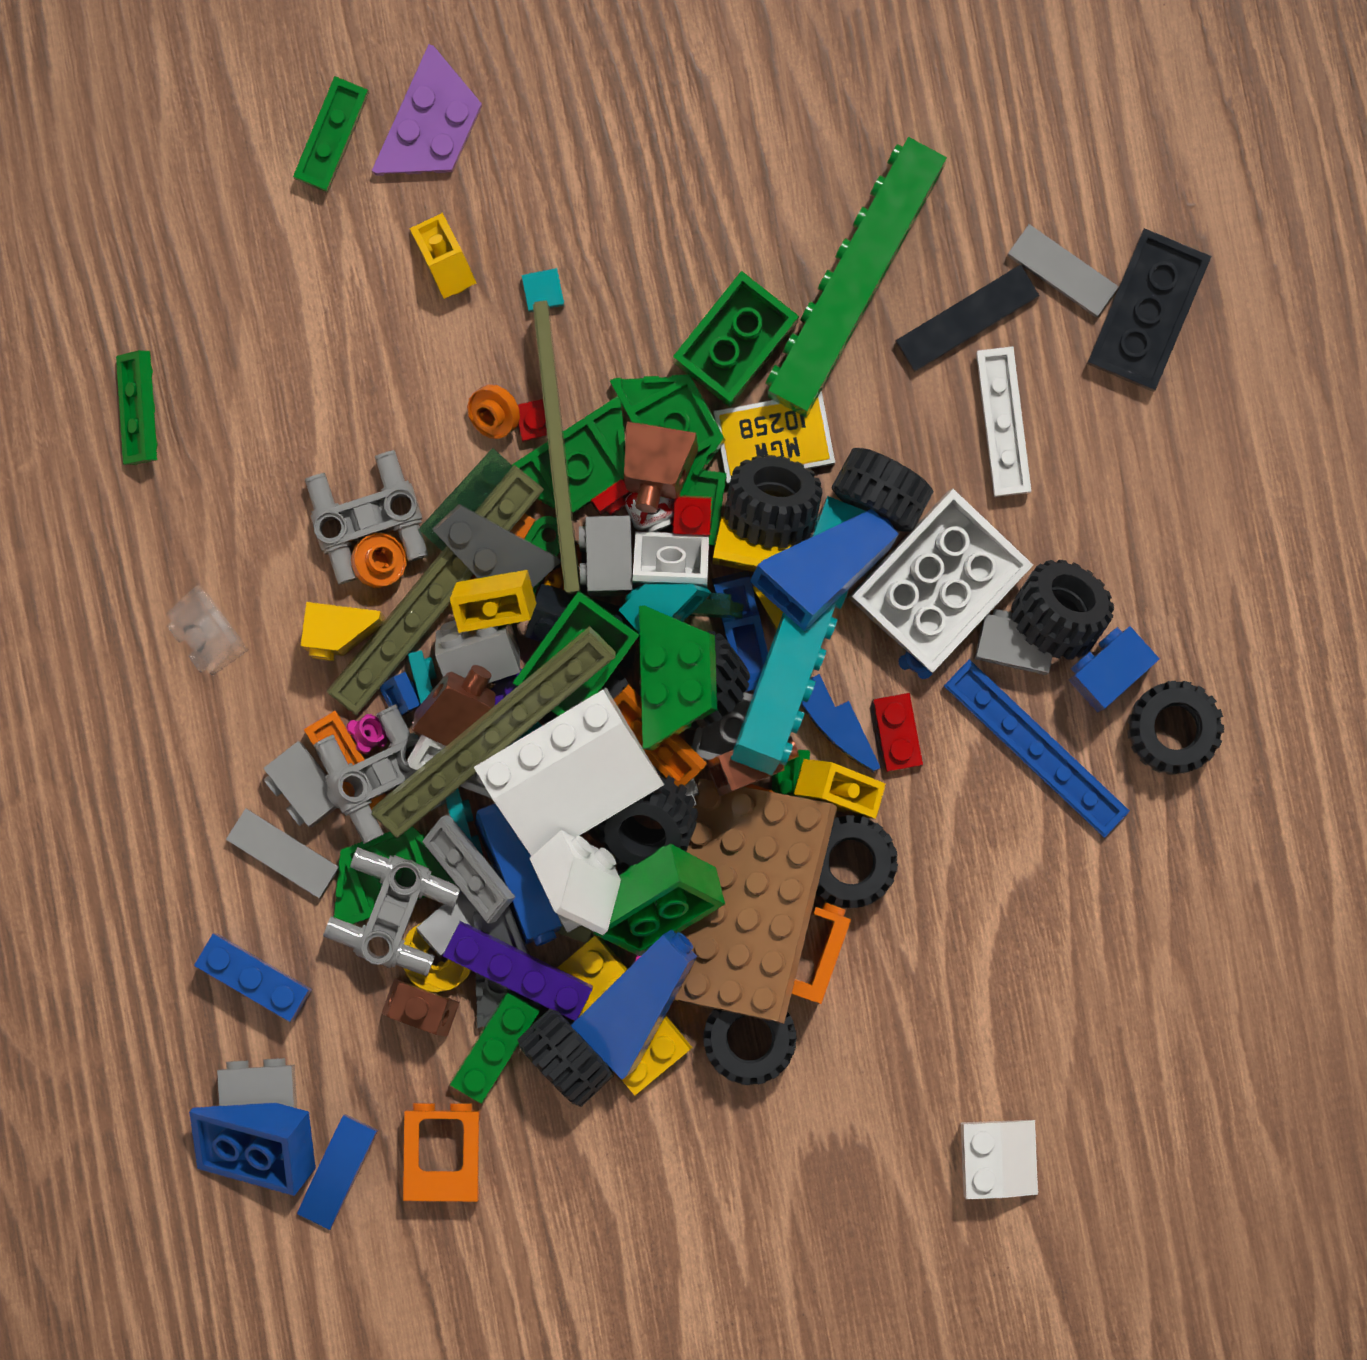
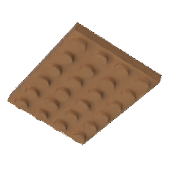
(769, 871)

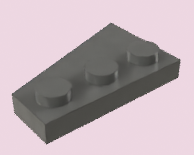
(490, 548)
(487, 991)

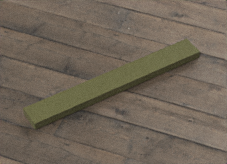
(557, 448)
(426, 600)
(493, 731)

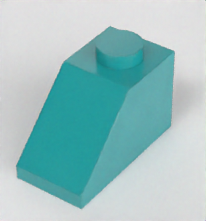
(670, 599)

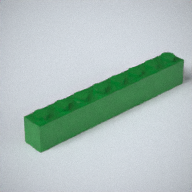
(856, 277)

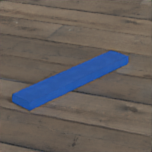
(1036, 748)

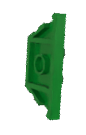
(676, 405)
(592, 454)
(675, 675)
(359, 891)

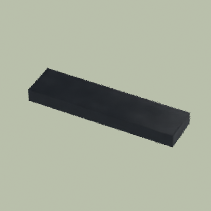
(967, 318)

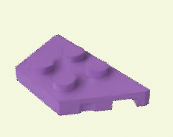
(430, 121)

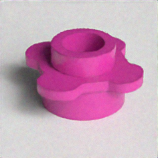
(373, 727)

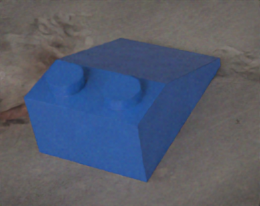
(255, 1144)

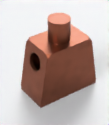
(657, 462)
(454, 705)
(732, 775)
(420, 1008)

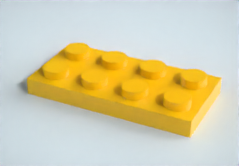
(601, 968)

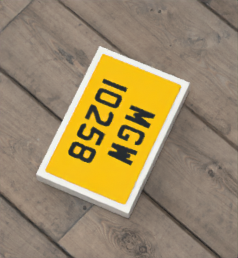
(777, 431)

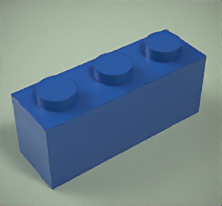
(253, 977)

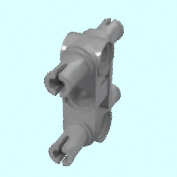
(366, 516)
(370, 776)
(392, 911)

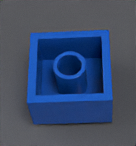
(1113, 669)

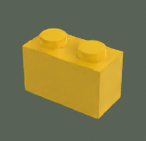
(493, 601)
(843, 787)

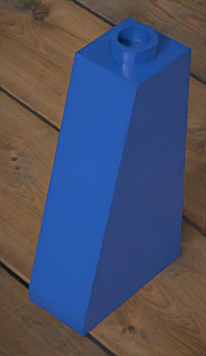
(822, 568)
(513, 866)
(633, 1007)

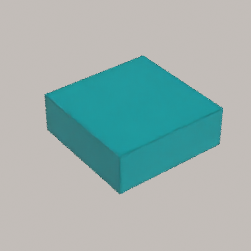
(542, 287)

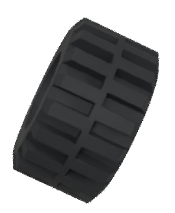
(883, 485)
(773, 501)
(1062, 609)
(731, 681)
(1207, 722)
(634, 842)
(883, 868)
(565, 1058)
(748, 1071)

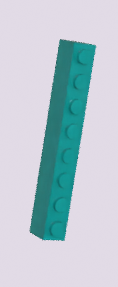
(787, 673)

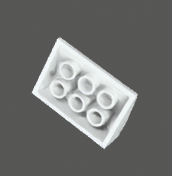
(940, 580)
(569, 773)

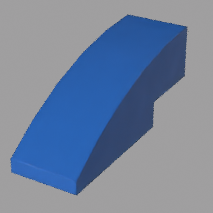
(744, 634)
(839, 725)
(337, 1171)

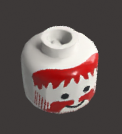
(651, 521)

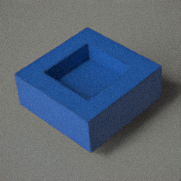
(402, 692)

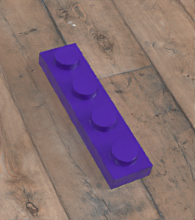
(517, 970)

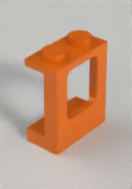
(816, 989)
(441, 1185)

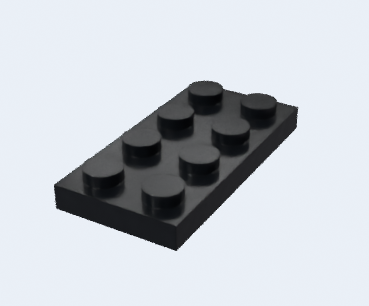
(1149, 310)

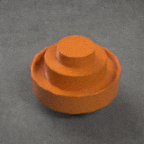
(493, 411)
(378, 560)

